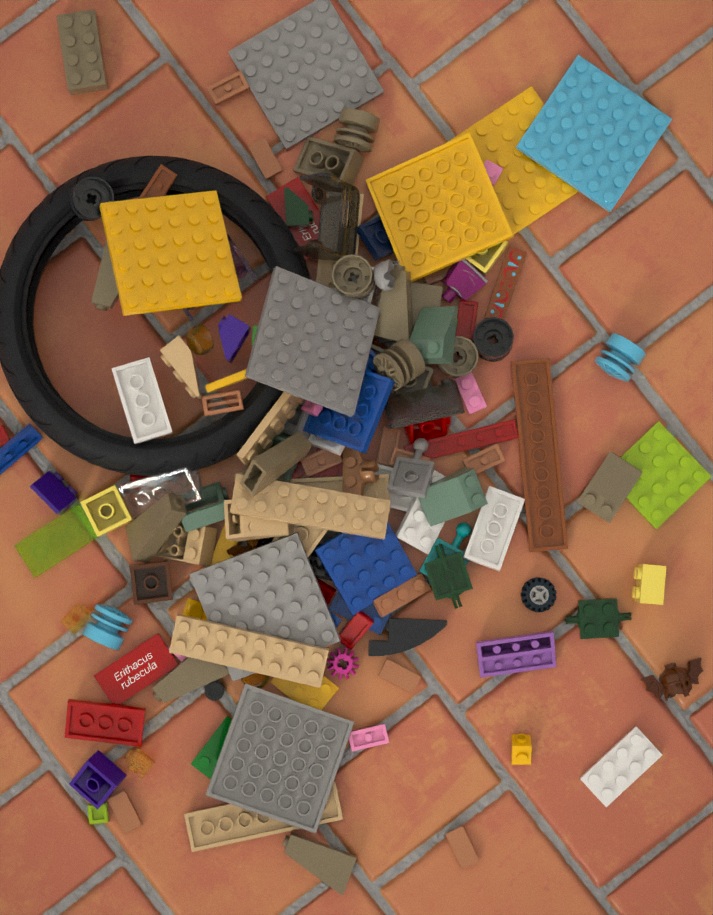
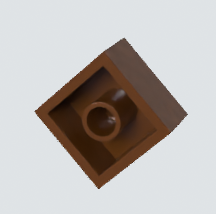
(151, 582)

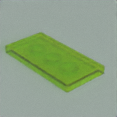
(56, 541)

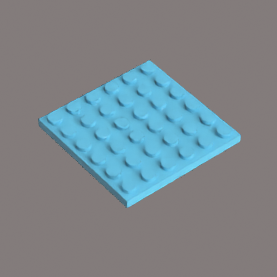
(593, 133)

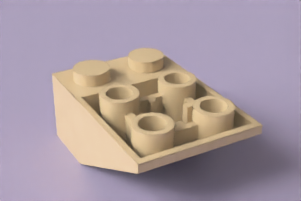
(183, 360)
(249, 528)
(190, 546)

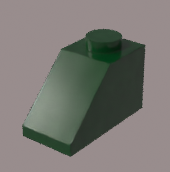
(296, 211)

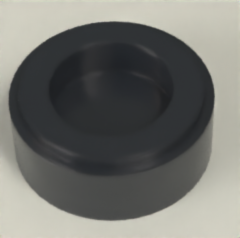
(214, 690)

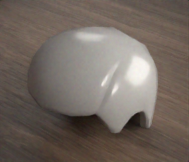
(382, 275)

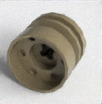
(357, 125)
(352, 266)
(468, 358)
(400, 363)

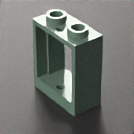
(207, 514)

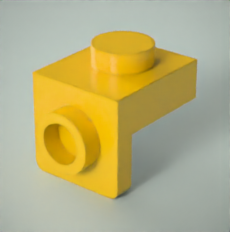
(194, 609)
(521, 749)

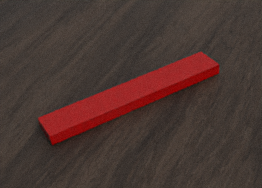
(469, 439)

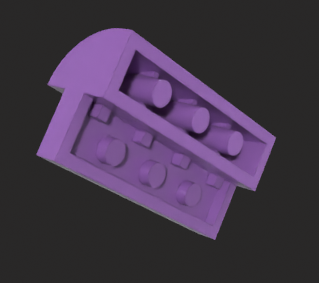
(516, 654)

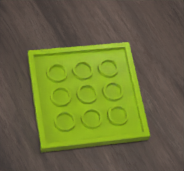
(667, 477)

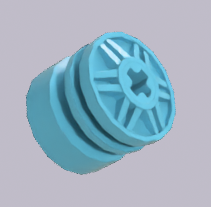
(621, 355)
(107, 627)

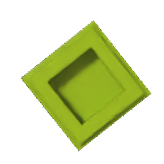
(98, 816)

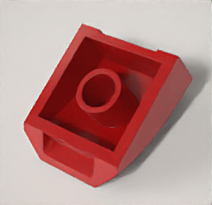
(428, 429)

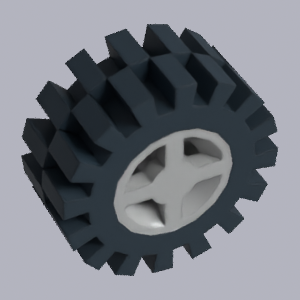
(544, 596)

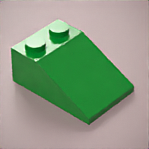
(208, 756)

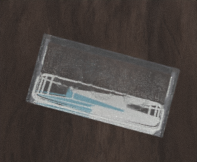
(145, 492)

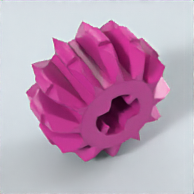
(339, 669)

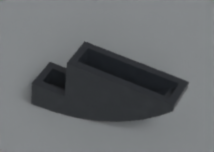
(405, 635)

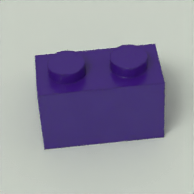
(232, 335)
(55, 492)
(97, 779)

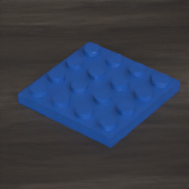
(359, 429)
(364, 566)

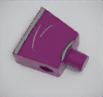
(462, 281)

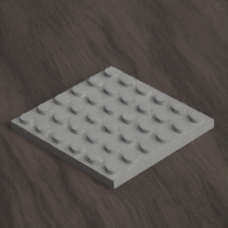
(306, 72)
(312, 342)
(267, 593)
(279, 758)

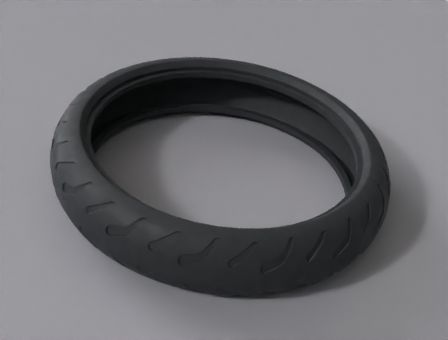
(18, 287)

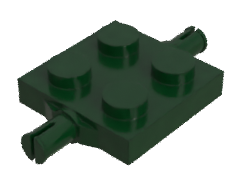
(448, 576)
(598, 618)

